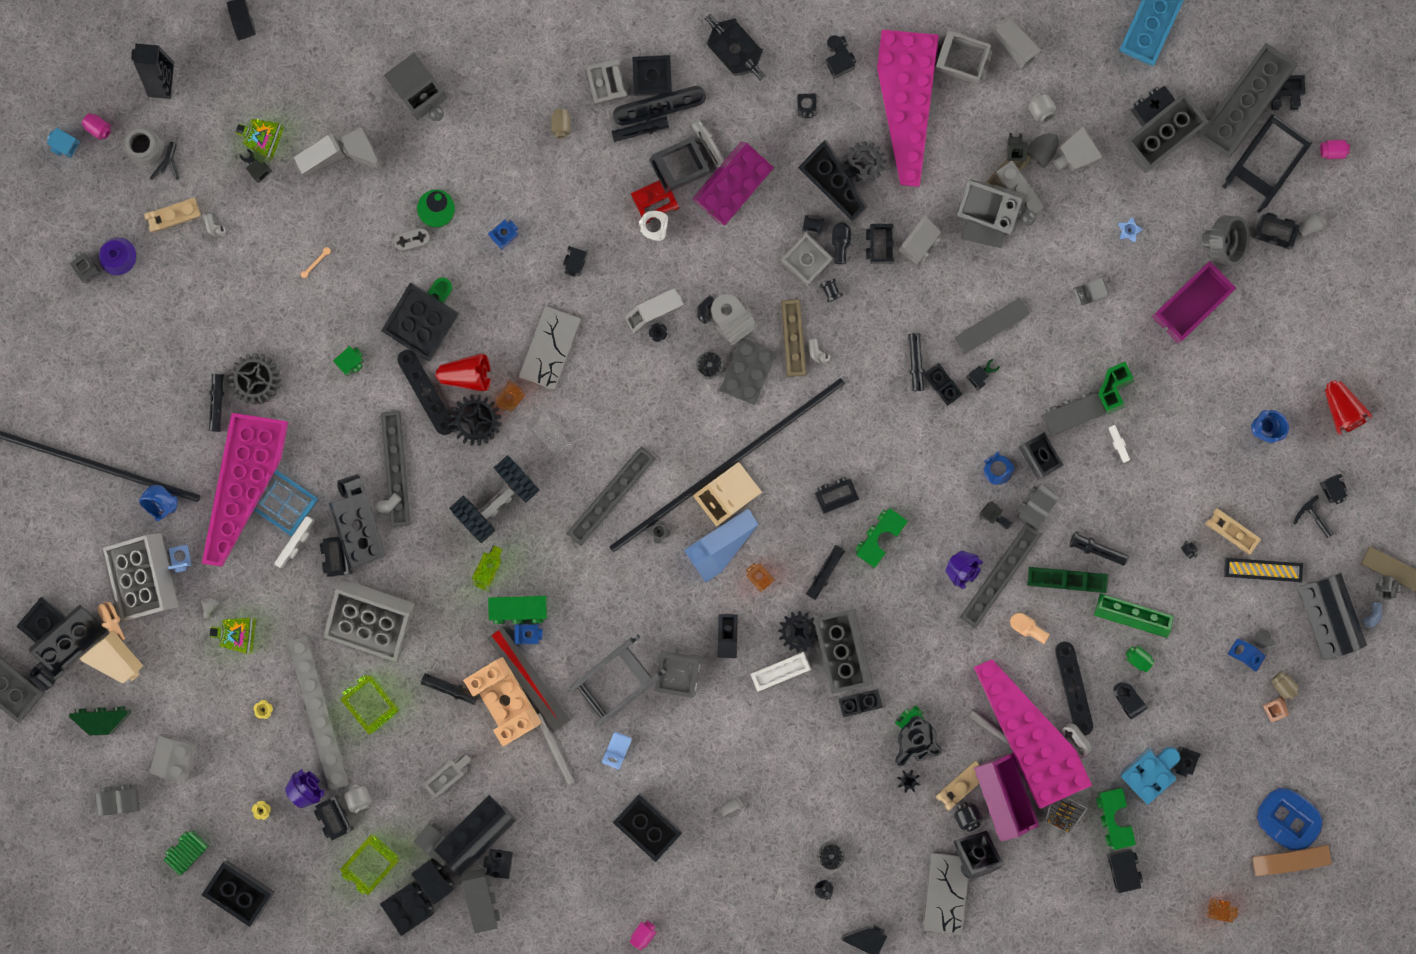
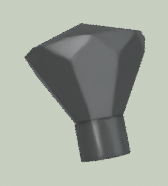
(1263, 639)

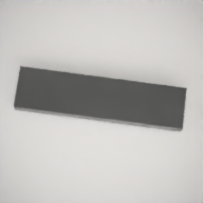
(992, 325)

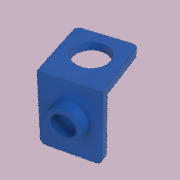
(1250, 656)

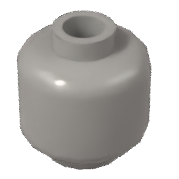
(1042, 108)
(357, 799)

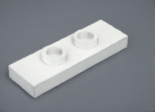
(299, 536)
(780, 671)

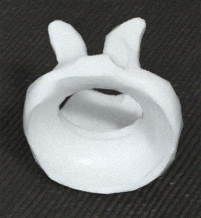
(661, 233)

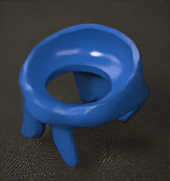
(998, 480)

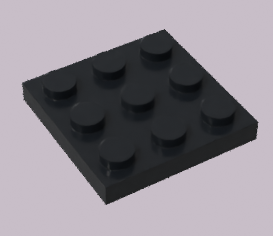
(420, 322)

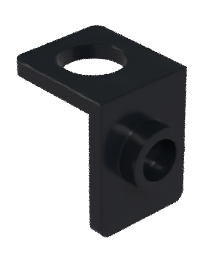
(806, 112)

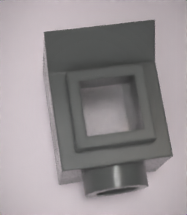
(84, 266)

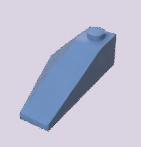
(716, 549)

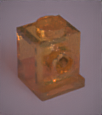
(517, 395)
(764, 582)
(1221, 911)

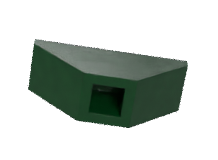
(100, 721)

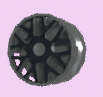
(709, 365)
(831, 856)

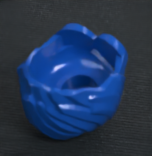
(1270, 426)
(158, 499)

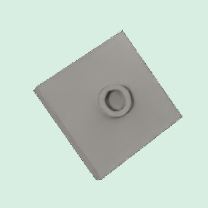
(806, 259)

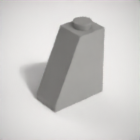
(1016, 43)
(318, 156)
(654, 310)

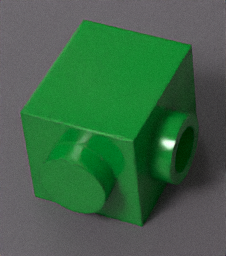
(349, 360)

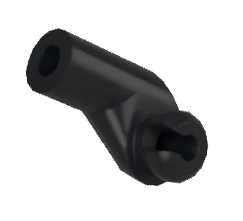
(703, 310)

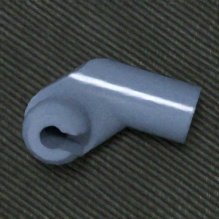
(1375, 617)

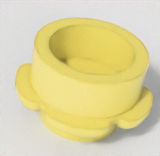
(263, 704)
(261, 815)

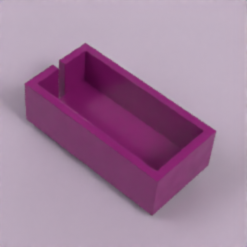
(732, 183)
(1193, 302)
(1006, 797)

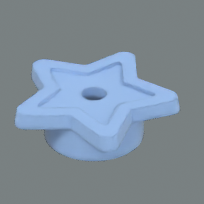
(1134, 230)

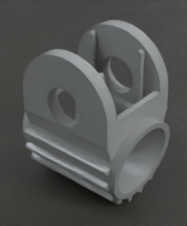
(735, 325)

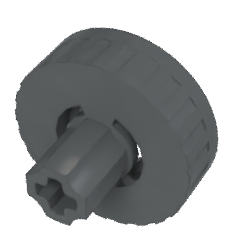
(1227, 240)

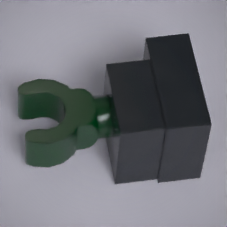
(978, 375)

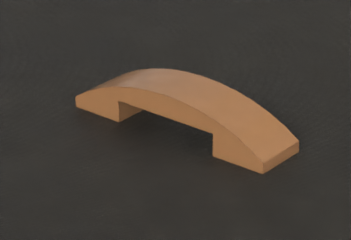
(1292, 861)

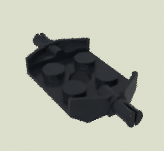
(729, 33)

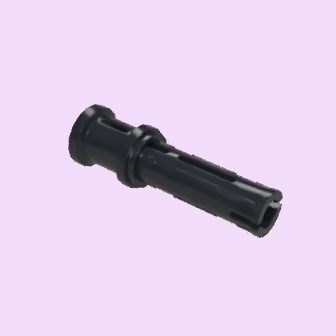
(1089, 545)

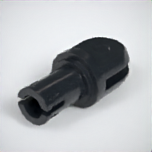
(841, 241)

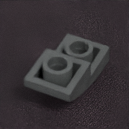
(982, 234)

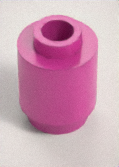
(96, 126)
(1334, 149)
(643, 935)

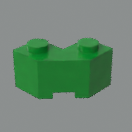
(1115, 379)

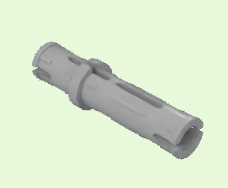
(708, 143)

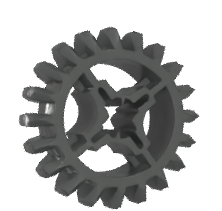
(257, 370)

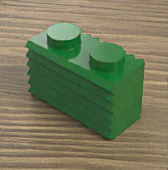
(186, 852)

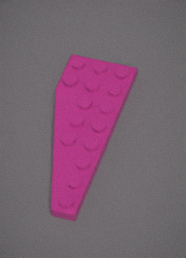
(906, 83)
(248, 463)
(1039, 748)

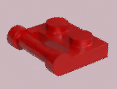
(651, 195)

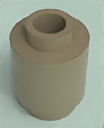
(560, 123)
(1285, 685)

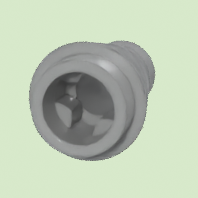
(1313, 224)

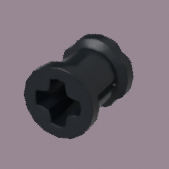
(813, 224)
(831, 290)

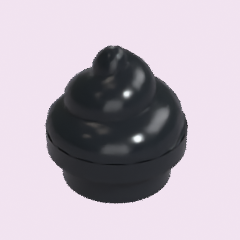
(824, 889)

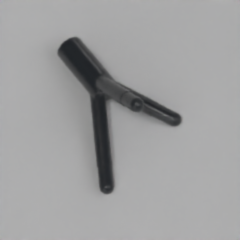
(169, 158)

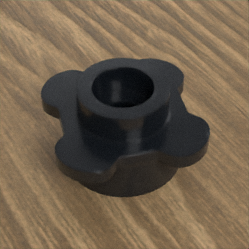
(1189, 549)

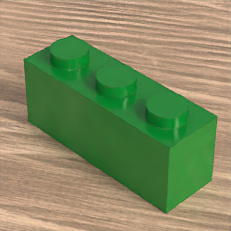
(517, 609)

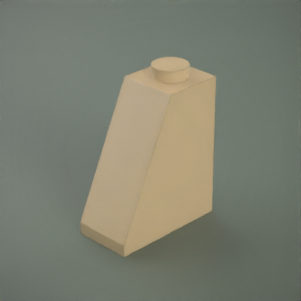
(113, 659)

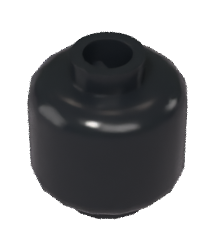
(968, 817)

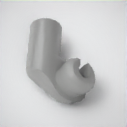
(212, 228)
(816, 354)
(387, 505)

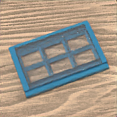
(285, 503)

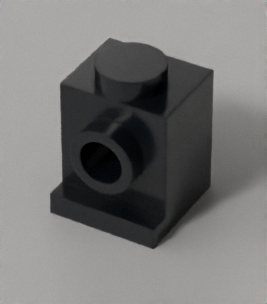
(574, 262)
(1334, 489)
(1184, 754)

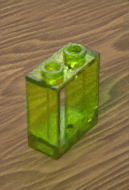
(349, 692)
(381, 848)

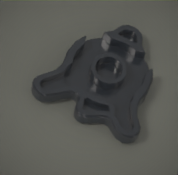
(917, 740)

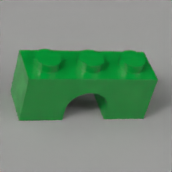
(869, 550)
(1110, 802)

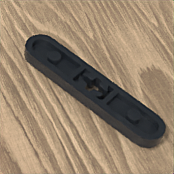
(648, 109)
(416, 375)
(1069, 669)

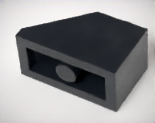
(727, 636)
(866, 939)

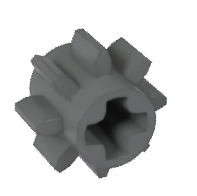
(1388, 587)

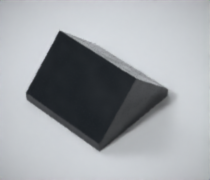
(1041, 456)

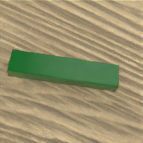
(1133, 615)

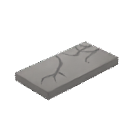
(550, 348)
(945, 895)

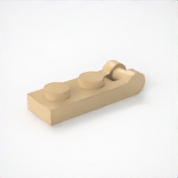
(173, 215)
(1233, 532)
(959, 786)

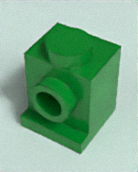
(907, 714)

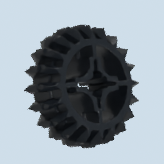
(466, 419)

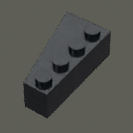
(154, 69)
(832, 179)

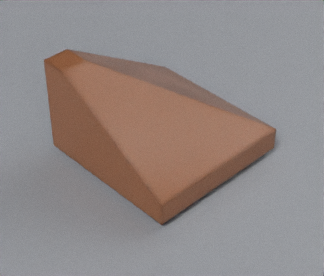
(1276, 709)

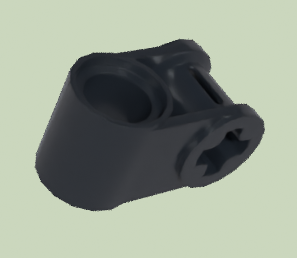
(1131, 702)

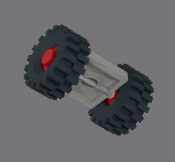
(476, 519)

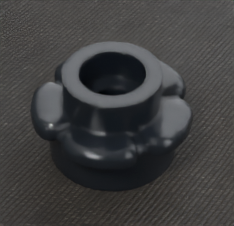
(657, 327)

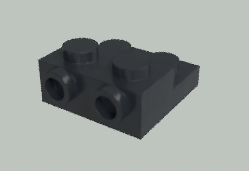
(407, 908)

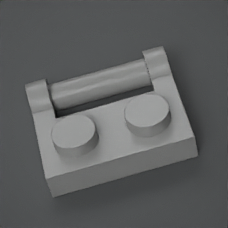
(600, 84)

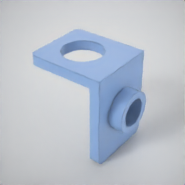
(176, 565)
(617, 749)

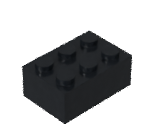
(647, 827)
(238, 893)

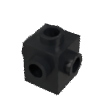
(498, 863)

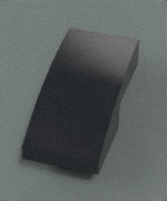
(241, 19)
(942, 384)
(860, 703)

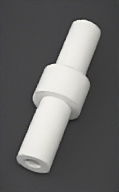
(1119, 443)

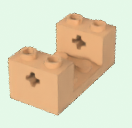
(493, 683)

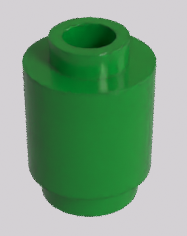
(1139, 658)

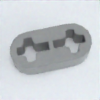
(410, 235)
(1076, 740)

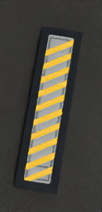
(1263, 570)

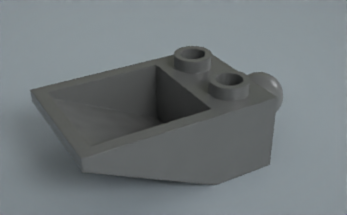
(416, 87)
(989, 206)

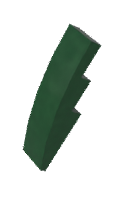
(1068, 580)

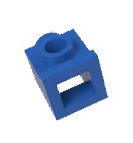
(500, 240)
(520, 638)

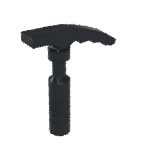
(1318, 519)

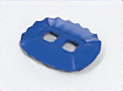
(1298, 808)

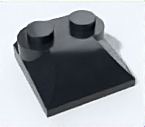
(977, 855)

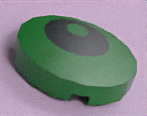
(436, 208)

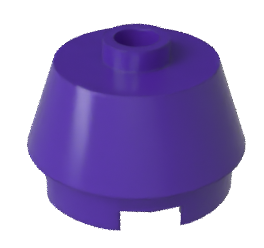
(117, 256)
(963, 568)
(303, 789)

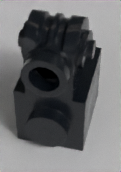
(842, 61)

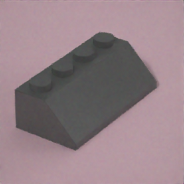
(1165, 132)
(843, 651)

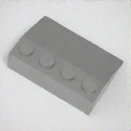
(140, 577)
(368, 620)

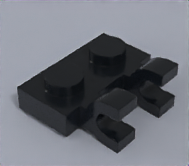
(1292, 87)

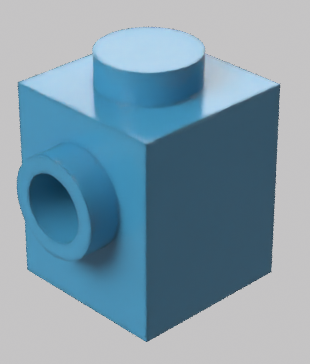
(62, 143)

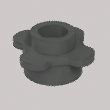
(659, 526)

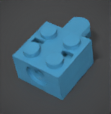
(1152, 774)

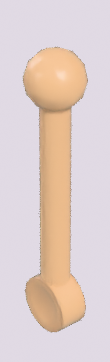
(326, 251)

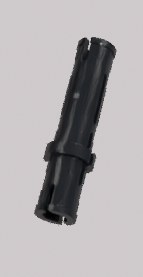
(640, 129)
(916, 362)
(216, 402)
(825, 572)
(445, 687)

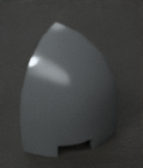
(1043, 148)

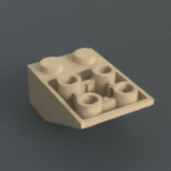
(727, 494)

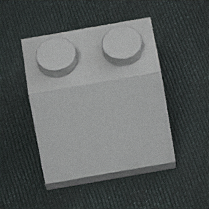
(360, 148)
(920, 240)
(173, 759)

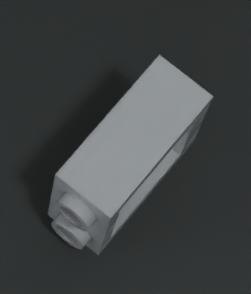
(969, 42)

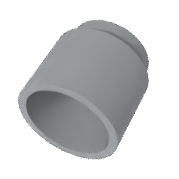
(154, 151)

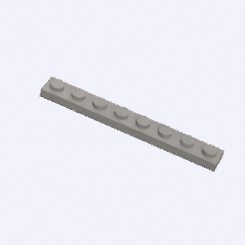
(318, 713)

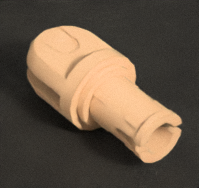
(110, 619)
(1027, 626)

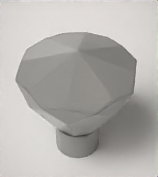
(209, 606)

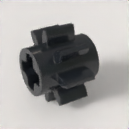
(914, 782)

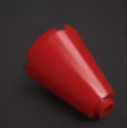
(466, 373)
(1345, 407)

